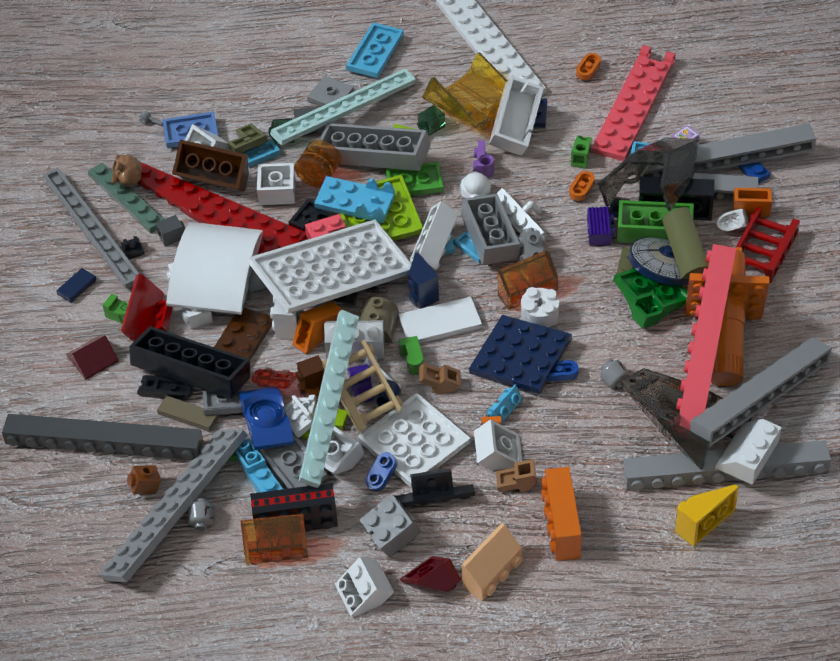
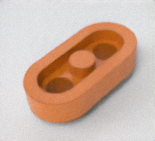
(588, 66)
(579, 189)

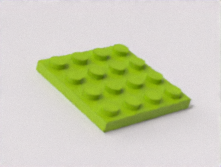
(402, 217)

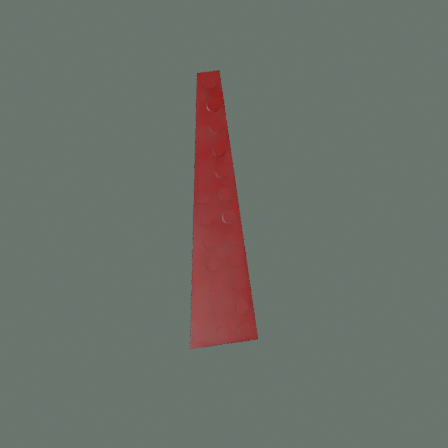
(214, 209)

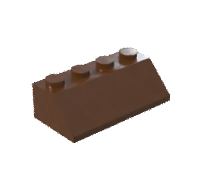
(211, 165)

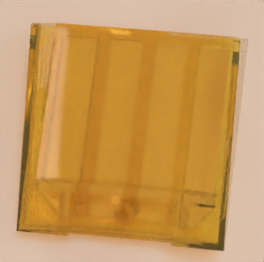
(473, 96)

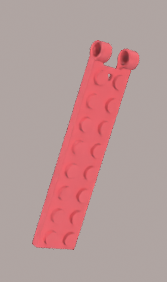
(632, 105)

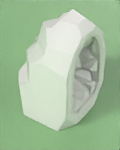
(733, 221)

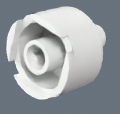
(540, 306)

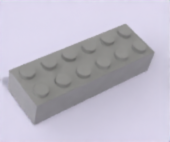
(378, 145)

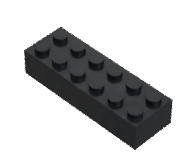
(190, 362)

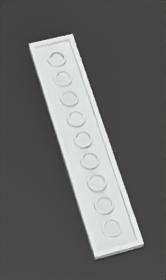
(487, 39)

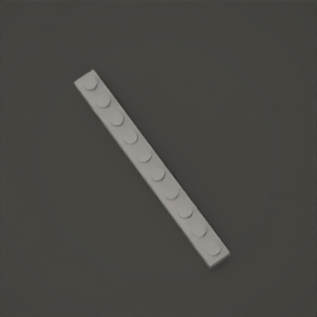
(91, 227)

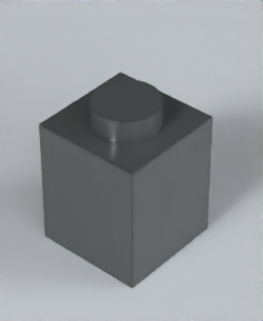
(170, 230)

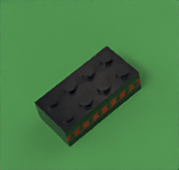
(314, 503)

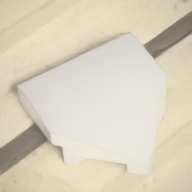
(301, 413)

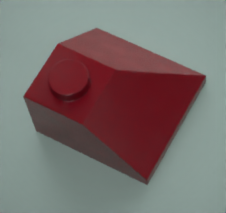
(434, 573)

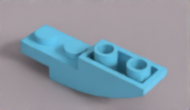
(256, 468)

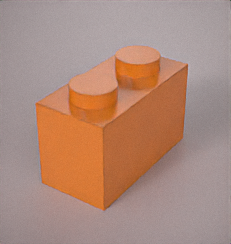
(751, 199)

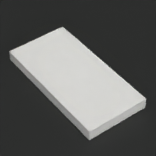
(441, 320)

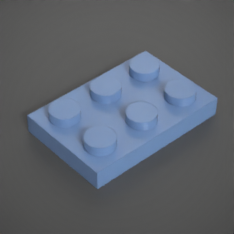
(178, 127)

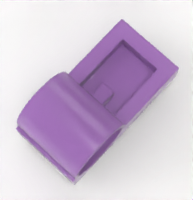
(484, 162)

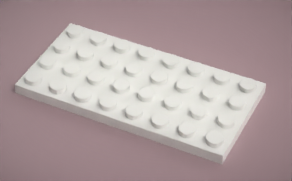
(330, 266)

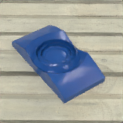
(266, 418)

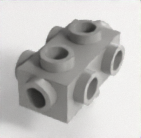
(531, 243)

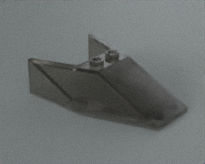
(676, 156)
(658, 399)

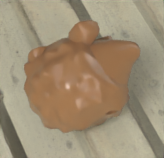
(126, 170)

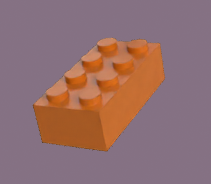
(561, 514)

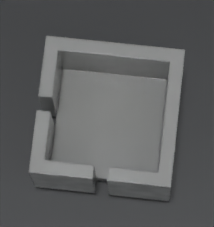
(390, 525)

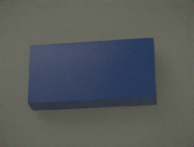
(76, 285)

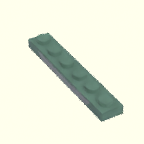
(125, 198)

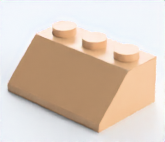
(491, 563)

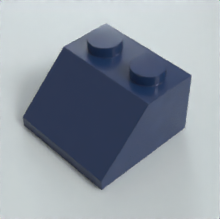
(422, 283)

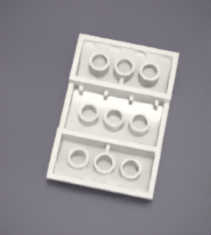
(213, 267)

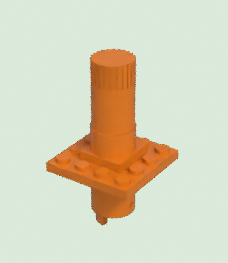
(744, 300)

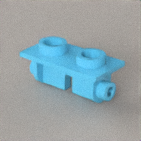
(506, 403)

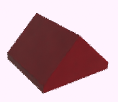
(93, 356)

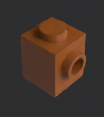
(144, 479)

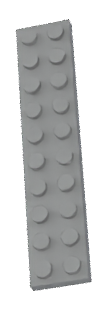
(172, 506)

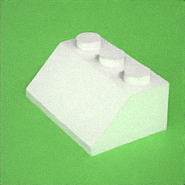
(370, 331)
(750, 450)

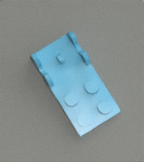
(355, 198)

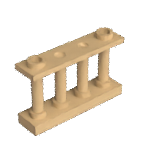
(350, 403)

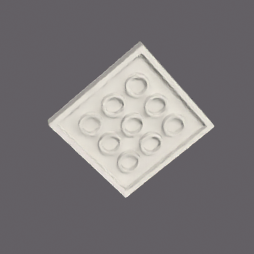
(416, 437)

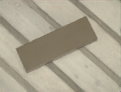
(186, 413)

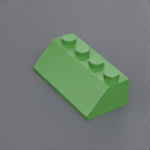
(643, 219)

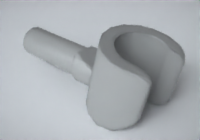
(146, 116)

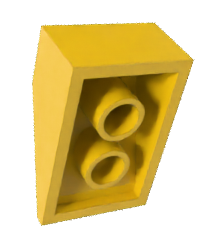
(704, 513)

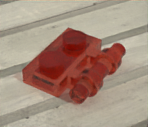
(268, 376)

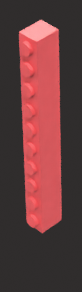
(706, 333)

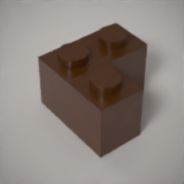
(310, 376)

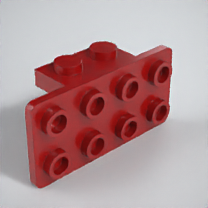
(145, 309)

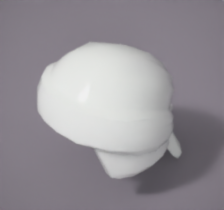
(475, 185)

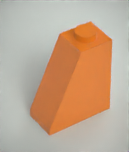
(311, 326)

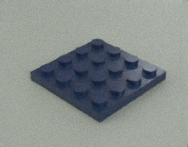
(520, 354)

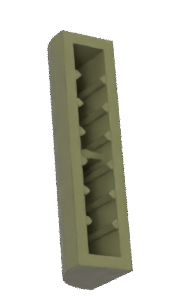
(685, 242)

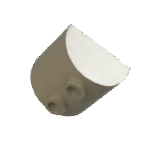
(381, 309)

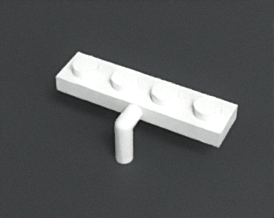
(518, 215)

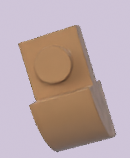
(441, 380)
(520, 477)

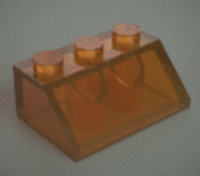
(534, 272)
(274, 539)

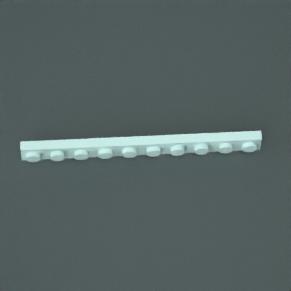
(342, 107)
(328, 399)

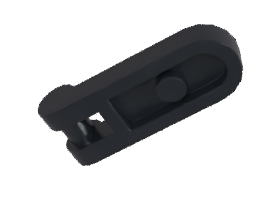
(164, 386)

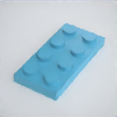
(375, 50)

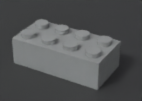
(490, 229)

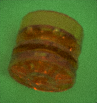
(317, 162)

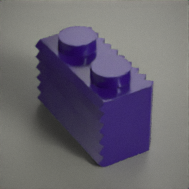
(599, 225)

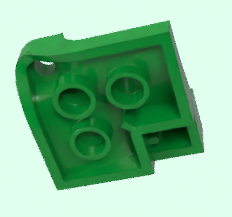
(647, 298)

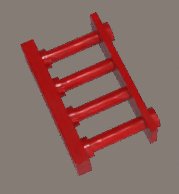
(783, 243)

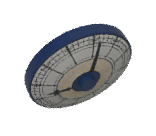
(656, 261)

